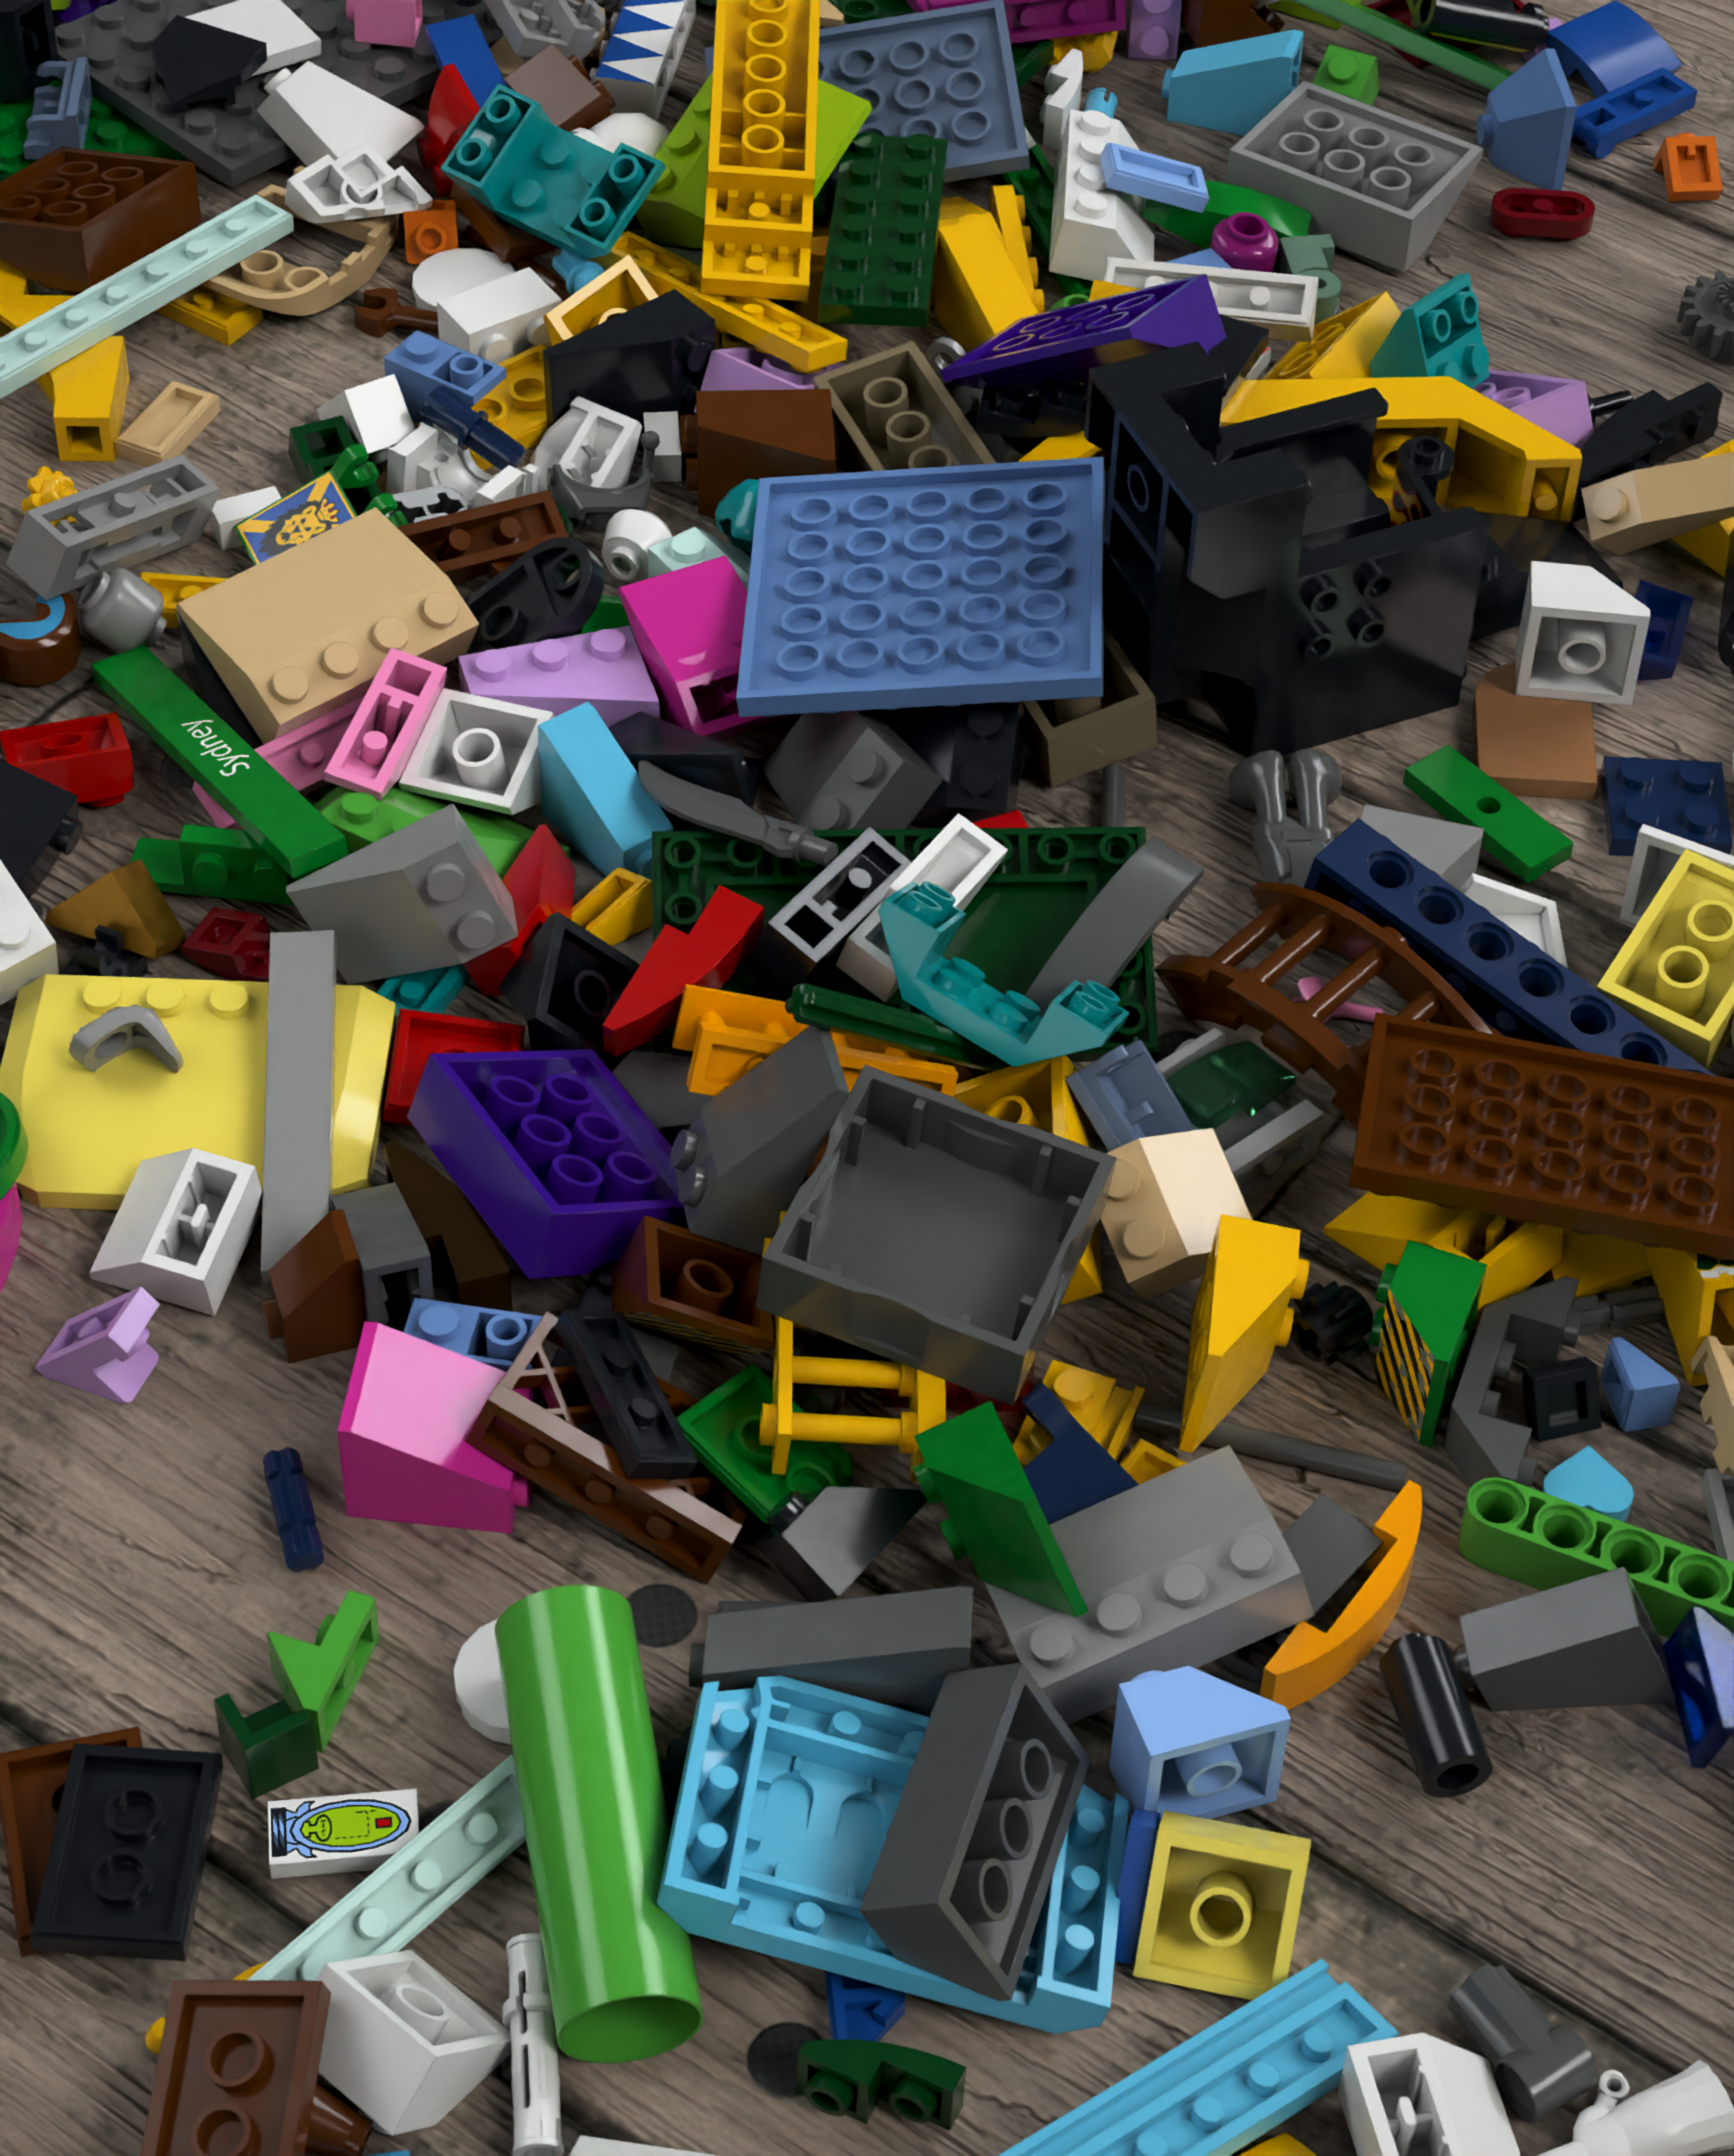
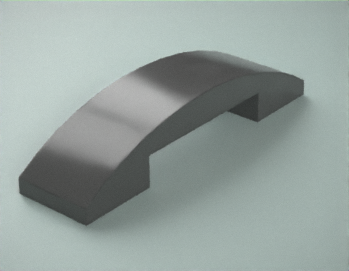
(1118, 921)

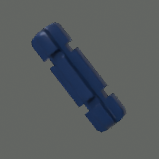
(293, 1509)

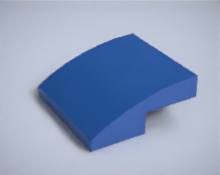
(1610, 48)

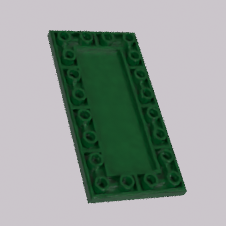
(1006, 928)

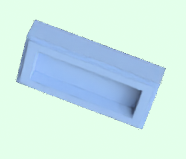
(1154, 177)

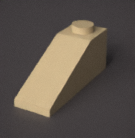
(1659, 502)

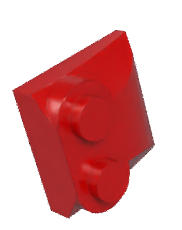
(449, 116)
(77, 755)

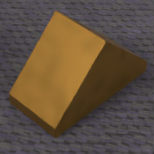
(126, 903)

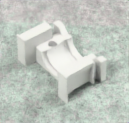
(433, 459)

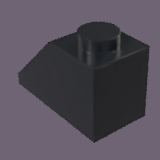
(834, 1534)

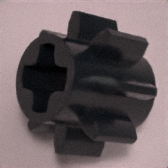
(1332, 1323)

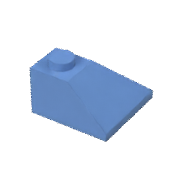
(1530, 122)

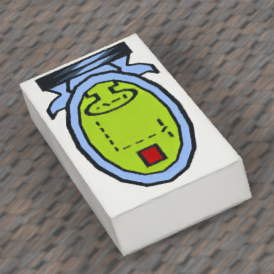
(339, 1832)

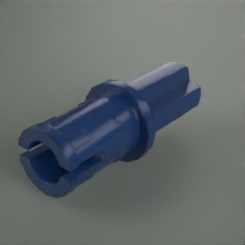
(473, 430)

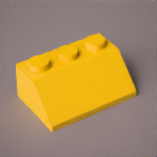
(1341, 343)

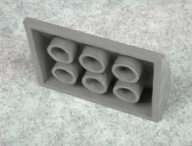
(1358, 170)
(1168, 1584)

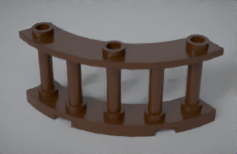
(1294, 1031)

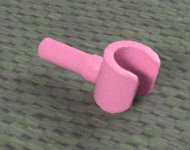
(1310, 985)

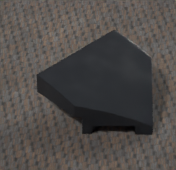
(203, 62)

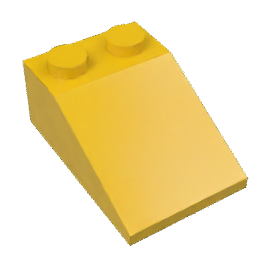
(1238, 1318)

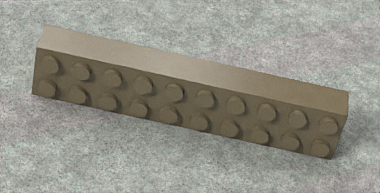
(900, 416)

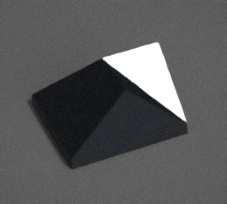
(568, 987)

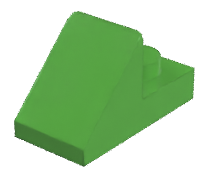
(326, 1673)

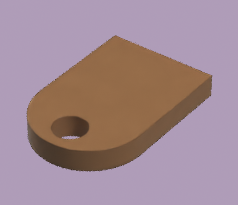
(1533, 741)

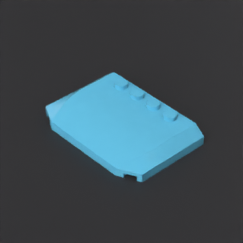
(787, 1822)

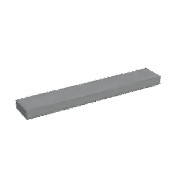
(298, 1089)

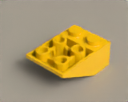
(1514, 1251)

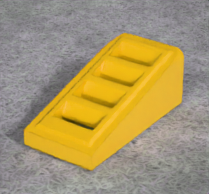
(616, 907)

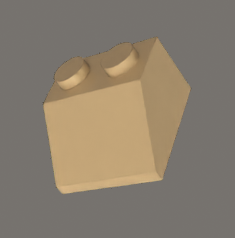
(1168, 1207)

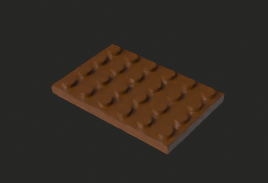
(1547, 1136)

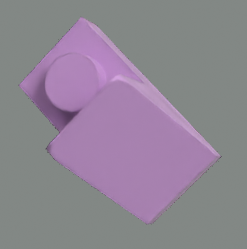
(105, 1348)

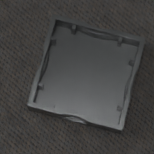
(936, 1234)

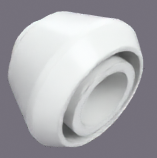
(628, 540)

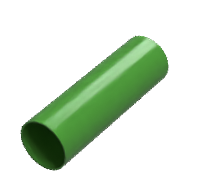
(595, 1825)

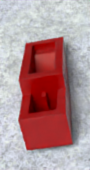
(700, 958)

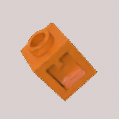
(1690, 167)
(430, 230)

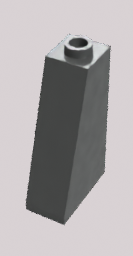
(867, 1647)

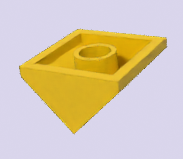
(601, 299)

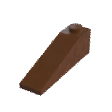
(473, 538)

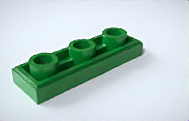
(1472, 798)

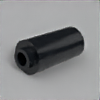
(1435, 1715)

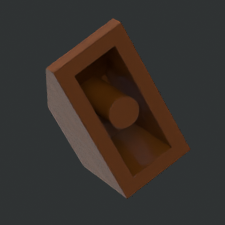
(317, 1293)

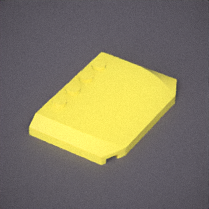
(99, 1125)

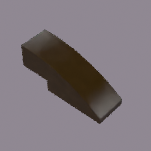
(453, 1230)

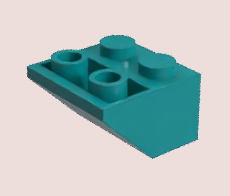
(1437, 338)

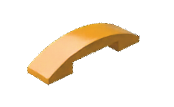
(1317, 1660)

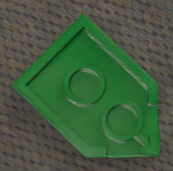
(726, 1441)

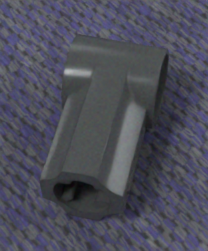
(1532, 2060)

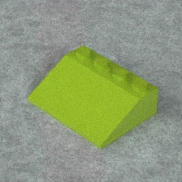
(676, 203)

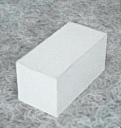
(667, 456)
(235, 509)

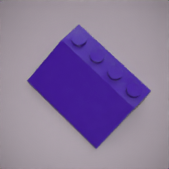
(1092, 334)
(547, 1154)

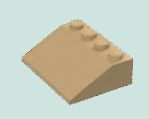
(321, 620)

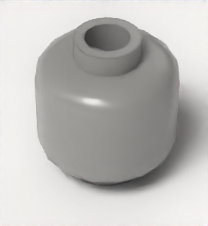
(121, 610)

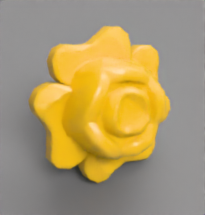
(46, 488)

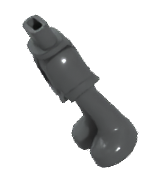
(1279, 842)

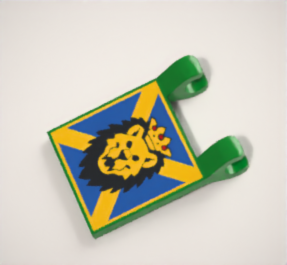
(314, 508)

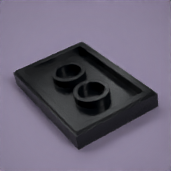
(128, 1852)

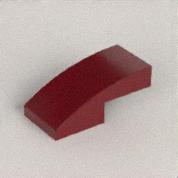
(231, 945)

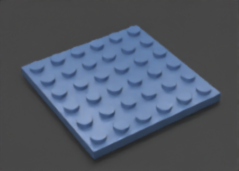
(925, 588)

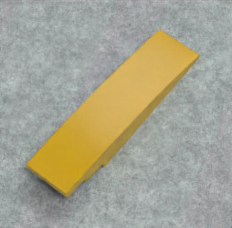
(761, 149)

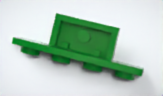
(215, 865)

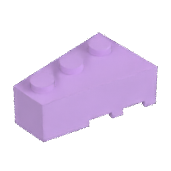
(566, 673)

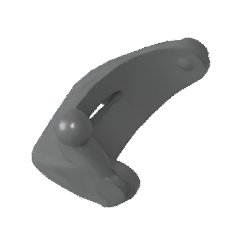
(595, 506)

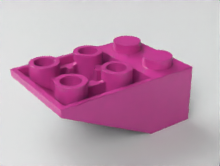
(692, 644)

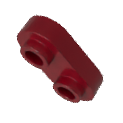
(1542, 213)

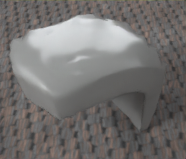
(121, 1031)

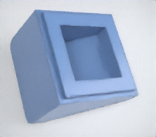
(1637, 1387)

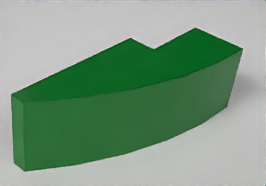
(1223, 203)

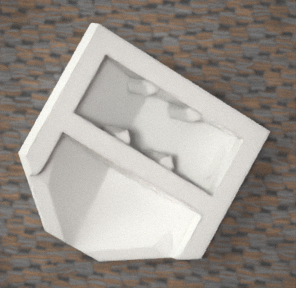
(590, 445)

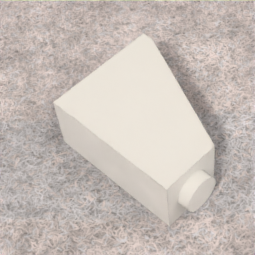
(330, 116)

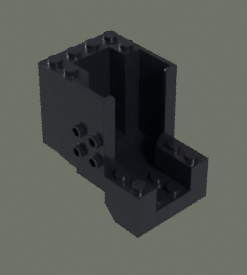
(1269, 564)

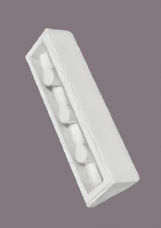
(1264, 299)

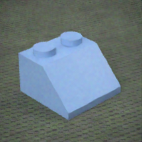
(1196, 1744)

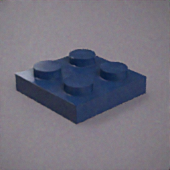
(1666, 795)

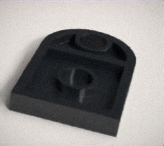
(533, 598)

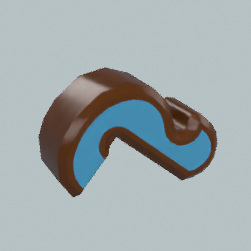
(41, 648)

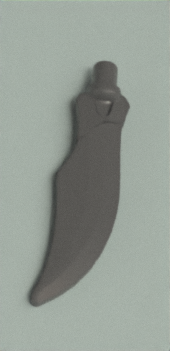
(733, 817)

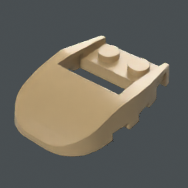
(301, 291)

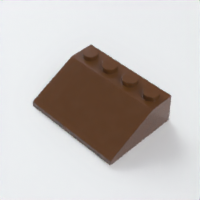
(93, 214)

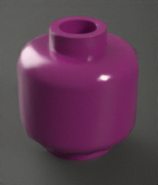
(1245, 242)

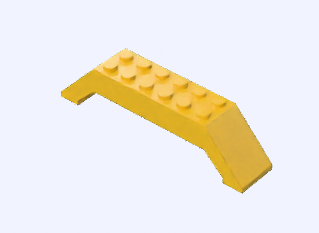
(1499, 456)

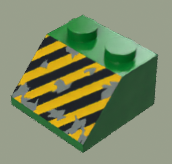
(1424, 1332)

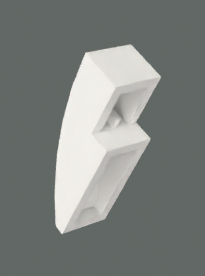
(957, 861)

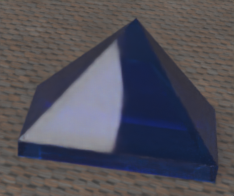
(1703, 1681)

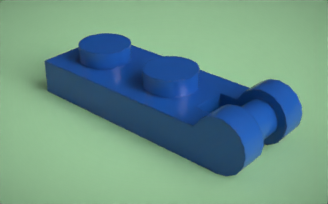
(1631, 110)

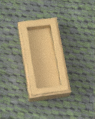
(167, 425)

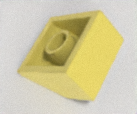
(1221, 1906)

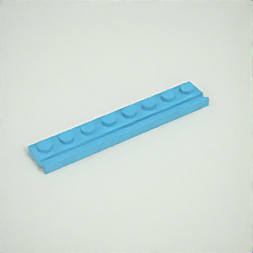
(1225, 2080)

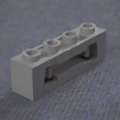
(116, 526)

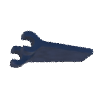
(1074, 1466)

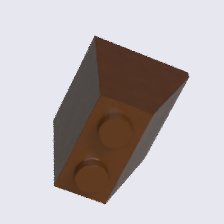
(756, 437)

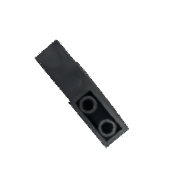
(1646, 434)

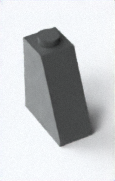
(390, 1253)
(1566, 1648)

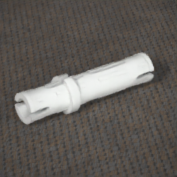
(533, 2050)

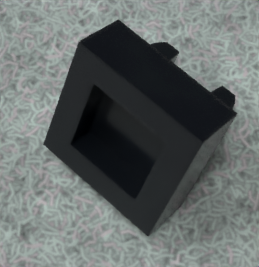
(106, 957)
(1562, 1398)

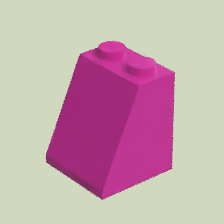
(408, 1434)

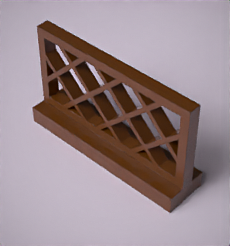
(589, 1474)

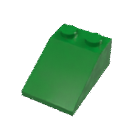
(994, 1510)

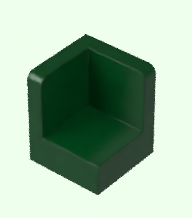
(267, 1745)

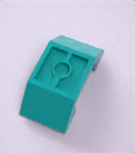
(549, 176)
(918, 930)

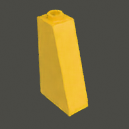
(976, 284)

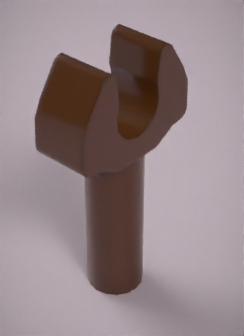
(385, 312)

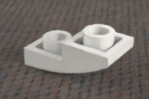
(1064, 90)

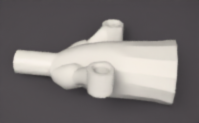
(1673, 2118)

